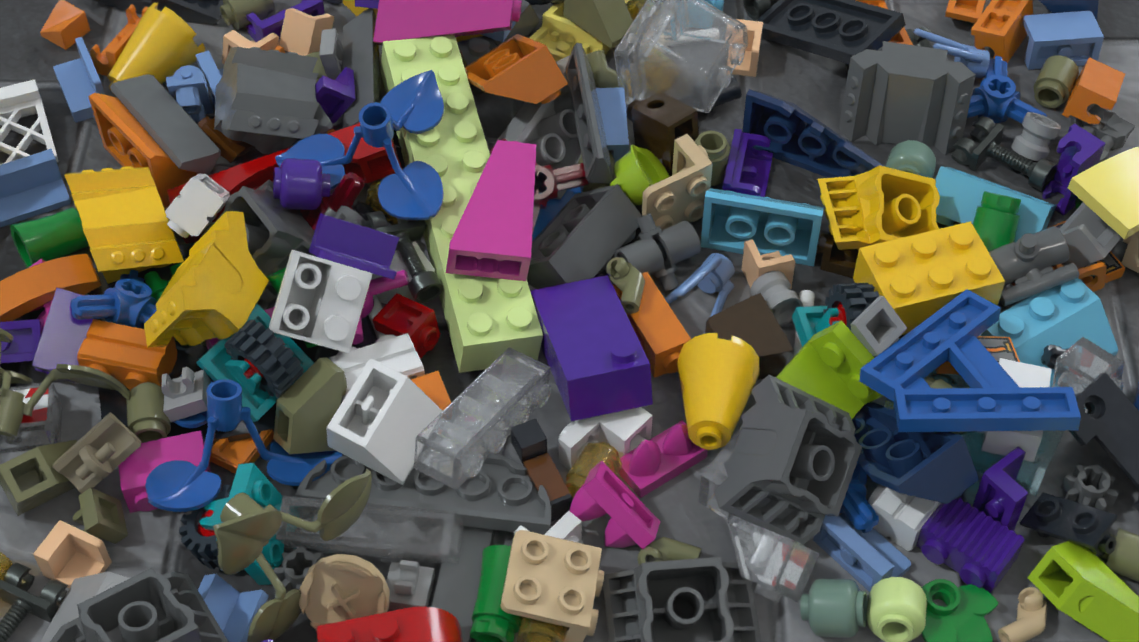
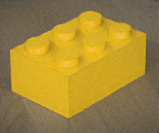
(929, 271)

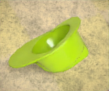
(637, 172)

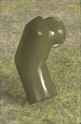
(629, 281)
(668, 549)

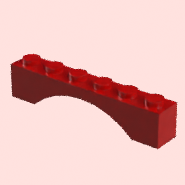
(368, 163)

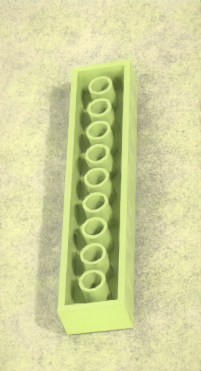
(480, 312)

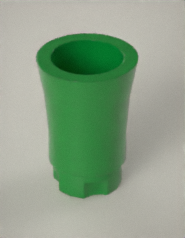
(997, 219)
(49, 237)
(488, 618)

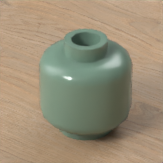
(912, 158)
(834, 608)

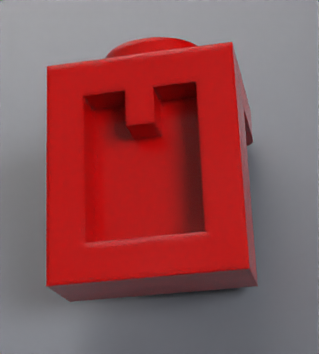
(407, 316)

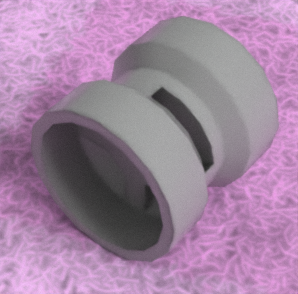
(1035, 136)
(777, 294)

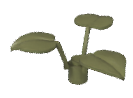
(11, 402)
(250, 527)

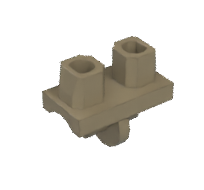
(97, 453)

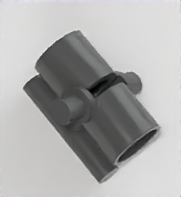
(661, 249)
(1031, 262)

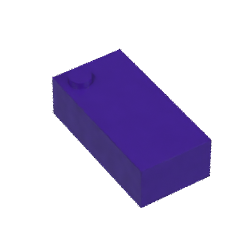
(592, 348)

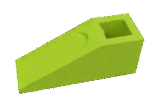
(1088, 592)

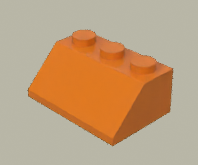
(518, 71)
(134, 146)

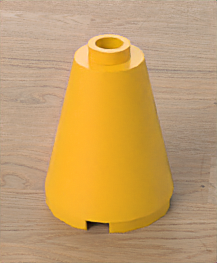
(157, 47)
(715, 386)

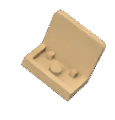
(684, 192)
(553, 582)

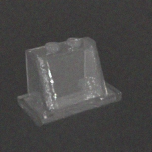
(680, 51)

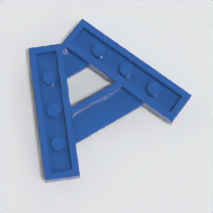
(993, 397)

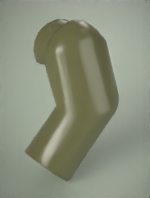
(603, 75)

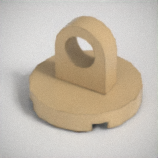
(342, 590)

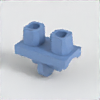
(191, 92)

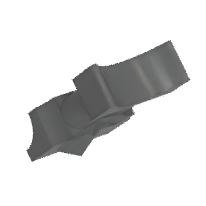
(1111, 130)

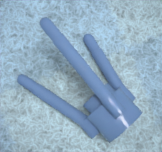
(973, 58)
(710, 277)

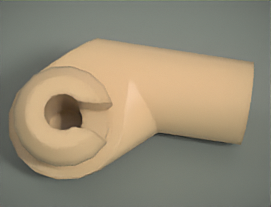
(1030, 617)

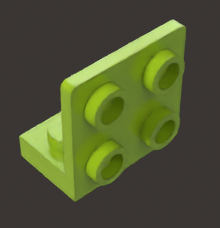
(831, 369)

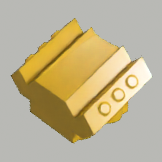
(878, 206)
(123, 220)
(210, 289)

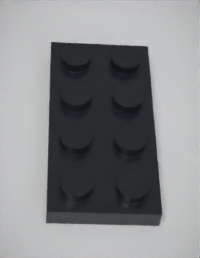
(830, 26)

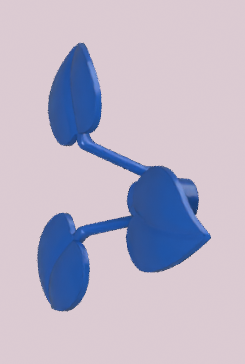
(416, 106)
(184, 487)

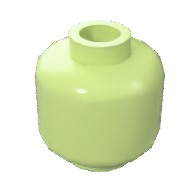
(896, 609)

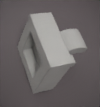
(185, 394)
(409, 584)

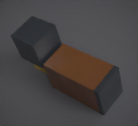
(531, 448)

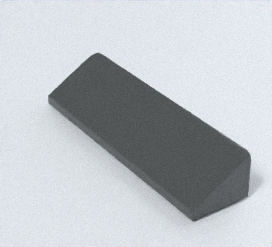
(363, 57)
(588, 118)
(167, 123)

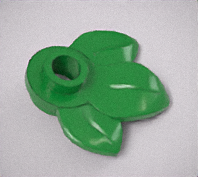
(962, 617)

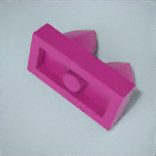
(660, 459)
(606, 494)

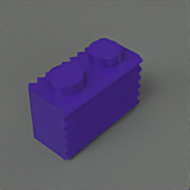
(970, 543)

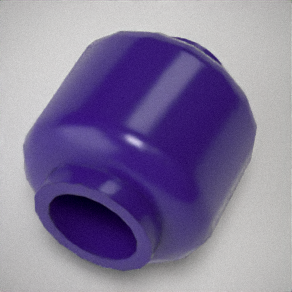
(300, 184)

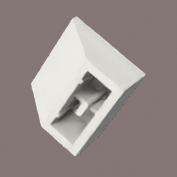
(320, 301)
(381, 421)

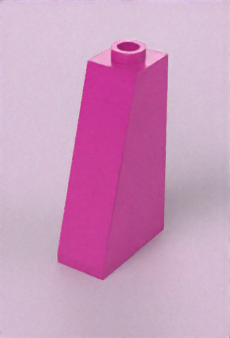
(443, 17)
(498, 219)

